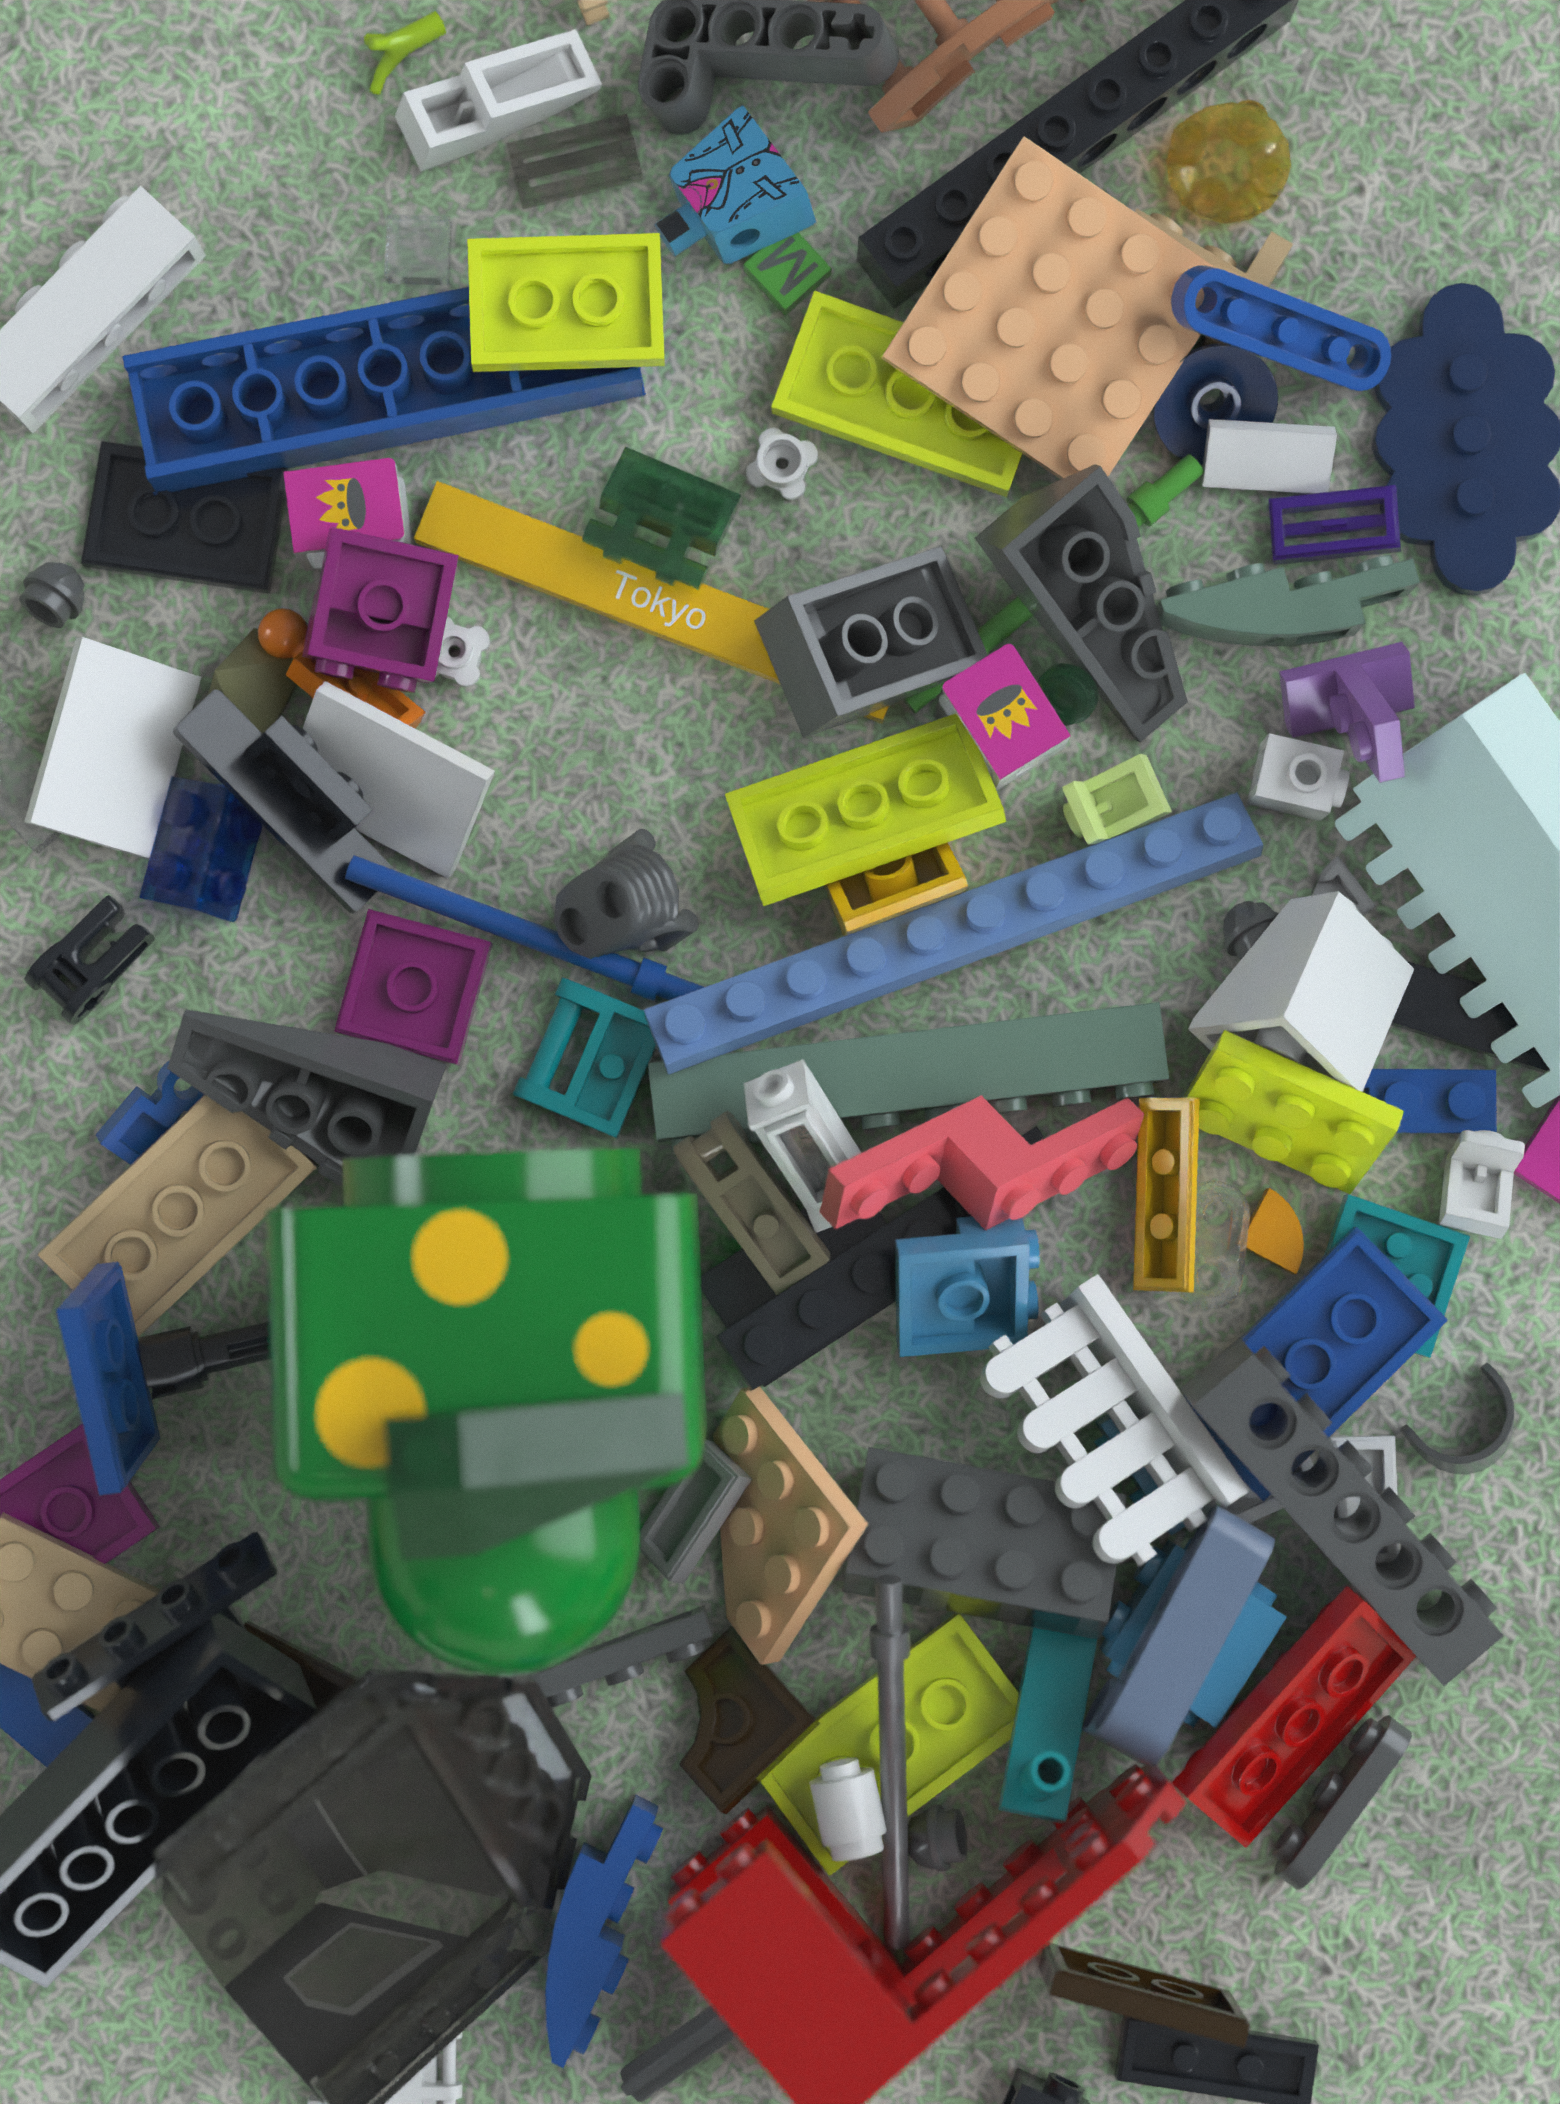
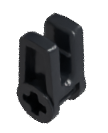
(70, 958)

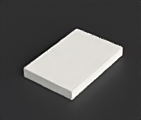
(111, 748)
(417, 786)

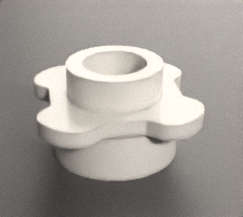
(776, 446)
(471, 643)

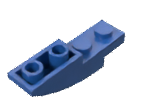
(584, 1950)

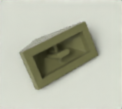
(255, 682)

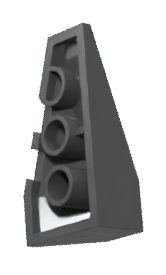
(1084, 579)
(310, 1087)

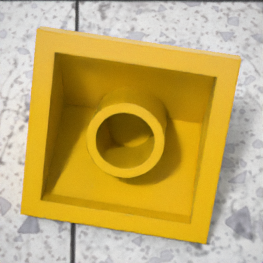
(896, 888)

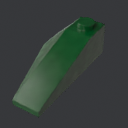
(505, 1470)

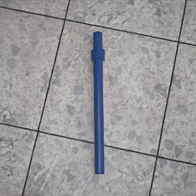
(646, 978)

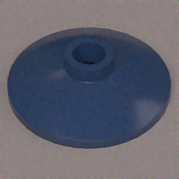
(1245, 394)

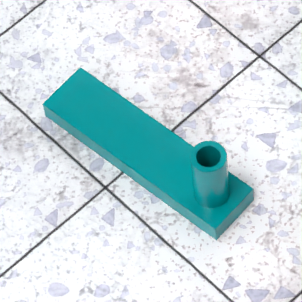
(1047, 1725)

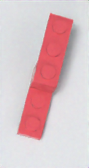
(981, 1163)

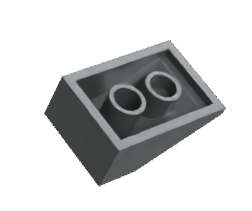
(870, 640)

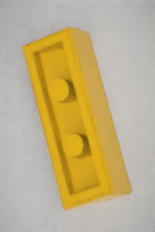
(1166, 1195)

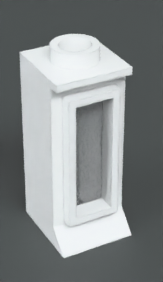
(799, 1131)

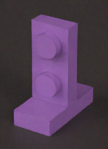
(1355, 697)

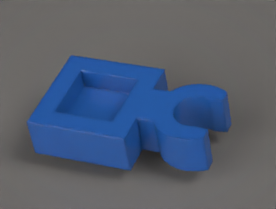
(146, 1117)

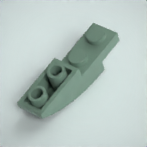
(1262, 611)

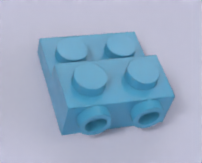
(965, 1288)

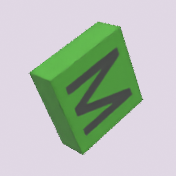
(787, 271)

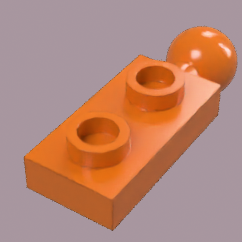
(283, 636)

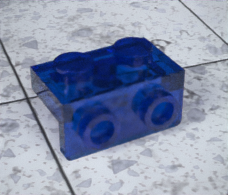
(201, 850)

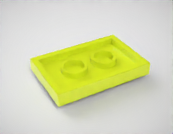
(565, 302)
(1291, 1113)

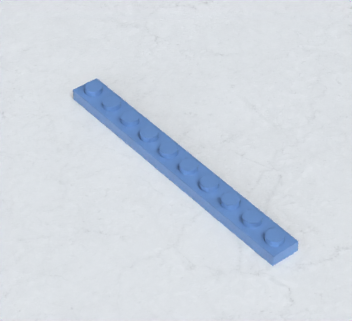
(952, 933)

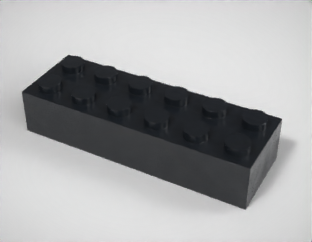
(132, 1779)

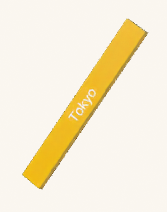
(579, 574)

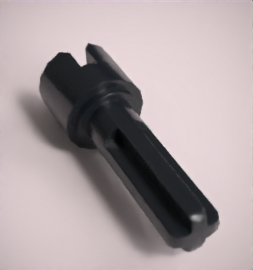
(183, 1359)

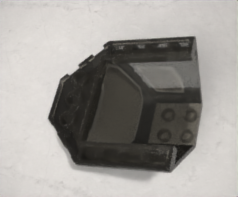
(382, 1873)

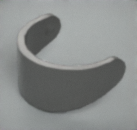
(1478, 1461)

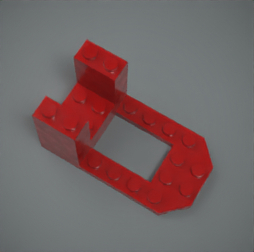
(821, 1989)

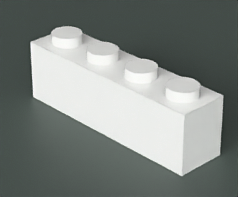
(91, 305)

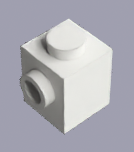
(1298, 778)

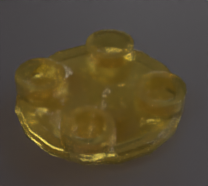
(1228, 162)

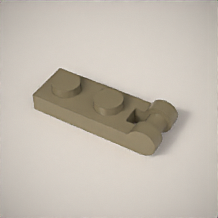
(753, 1204)

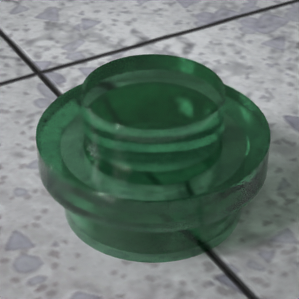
(1069, 692)

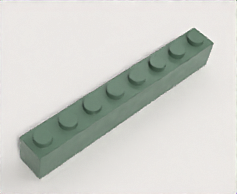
(933, 1070)

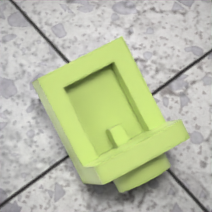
(1115, 801)

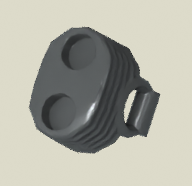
(623, 903)

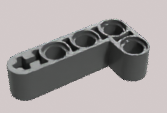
(846, 49)

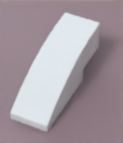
(495, 98)

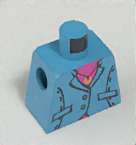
(735, 193)

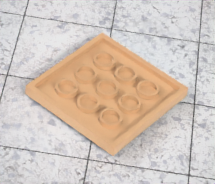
(1051, 317)

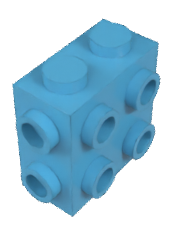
(1238, 1656)

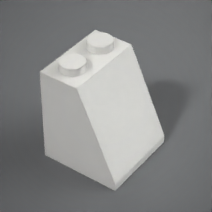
(1313, 990)

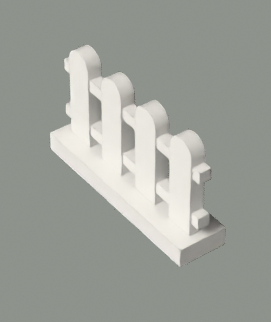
(1144, 1404)

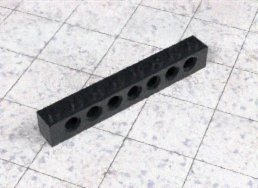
(1073, 126)

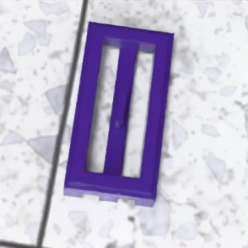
(1334, 549)

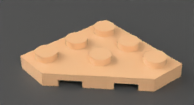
(783, 1531)

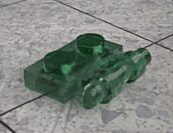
(666, 502)

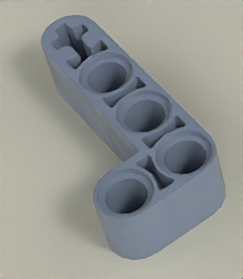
(1181, 1639)

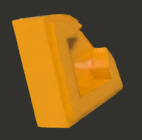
(1276, 1232)

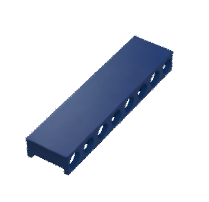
(337, 391)

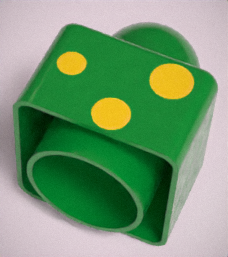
(471, 1292)

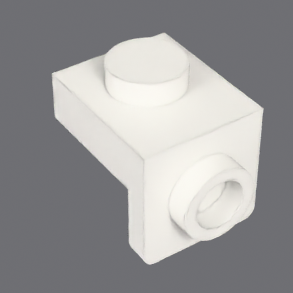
(1479, 1183)

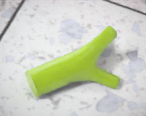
(400, 44)

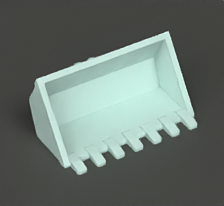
(1484, 845)

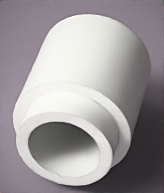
(848, 1809)

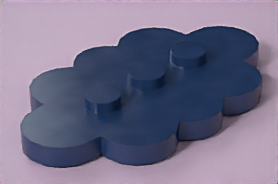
(1469, 438)

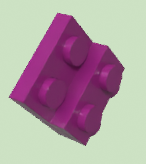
(380, 609)

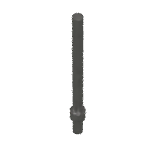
(890, 1648)

